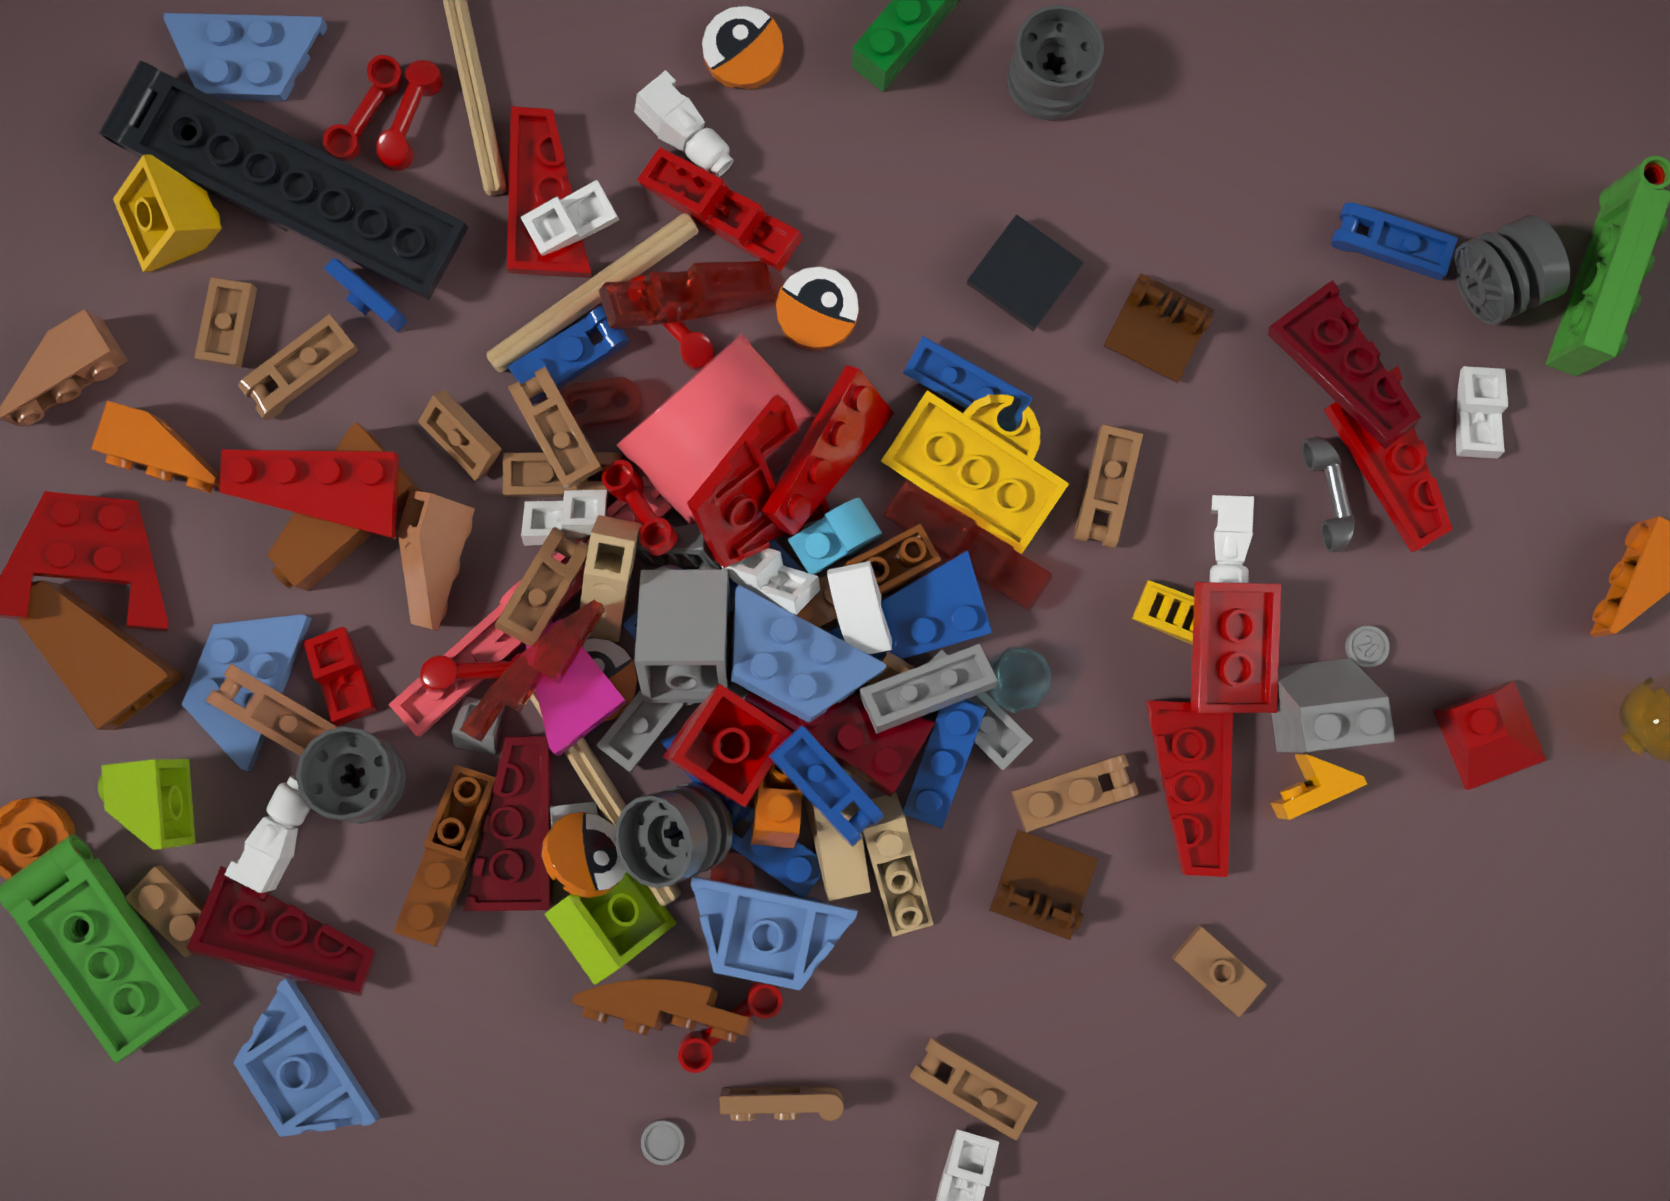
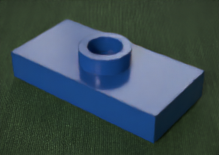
(363, 296)

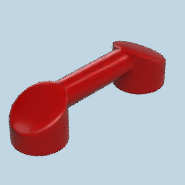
(386, 80)
(392, 147)
(694, 346)
(627, 486)
(441, 671)
(696, 1049)

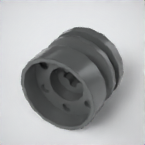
(1054, 62)
(1511, 269)
(329, 767)
(673, 834)

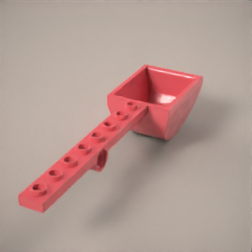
(675, 455)

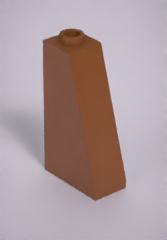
(313, 546)
(95, 658)

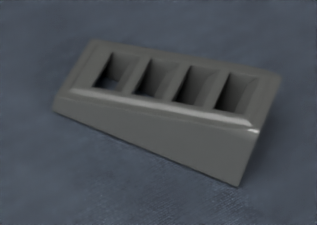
(687, 553)

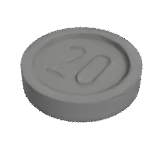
(1367, 646)
(662, 1141)

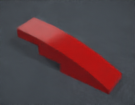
(720, 208)

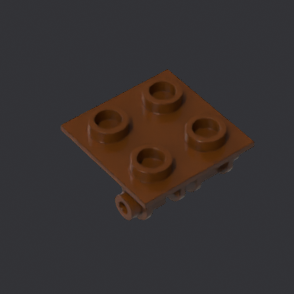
(1159, 327)
(1044, 885)

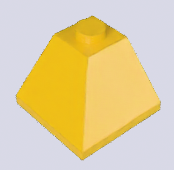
(165, 214)

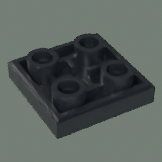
(1024, 272)

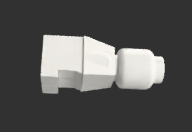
(681, 125)
(1232, 537)
(272, 841)

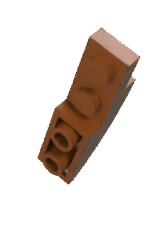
(893, 566)
(447, 856)
(648, 1001)

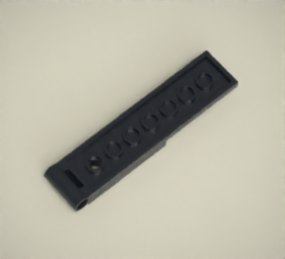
(284, 180)

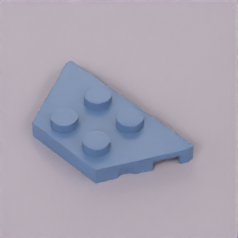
(244, 53)
(262, 649)
(793, 659)
(766, 932)
(299, 1070)

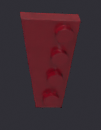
(1336, 354)
(853, 742)
(510, 861)
(277, 939)

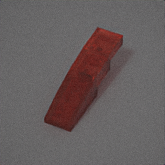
(687, 295)
(955, 533)
(547, 657)

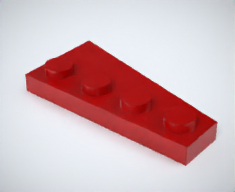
(535, 178)
(830, 447)
(331, 486)
(1196, 782)

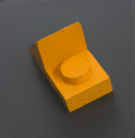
(1324, 785)

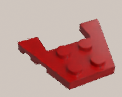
(736, 491)
(88, 542)

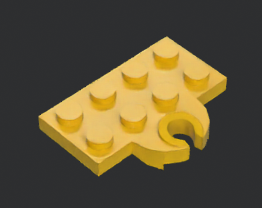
(979, 465)

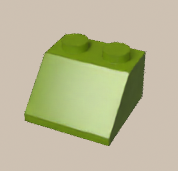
(151, 800)
(611, 927)

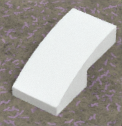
(570, 219)
(1479, 412)
(572, 515)
(772, 580)
(859, 607)
(967, 1168)

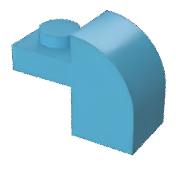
(835, 536)

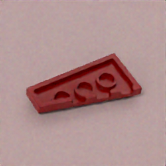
(1397, 478)

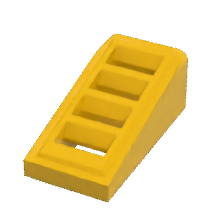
(1170, 595)

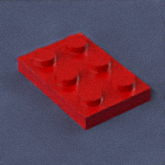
(1235, 647)

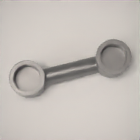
(1320, 455)

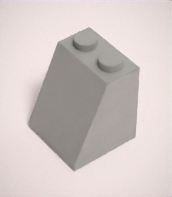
(682, 634)
(1329, 708)

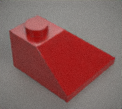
(1489, 735)
(727, 745)

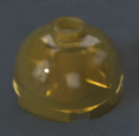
(1647, 720)

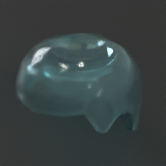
(1021, 678)

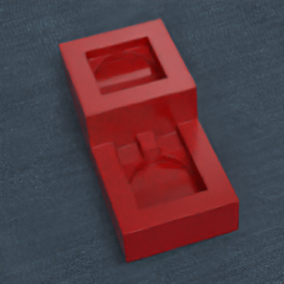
(341, 676)

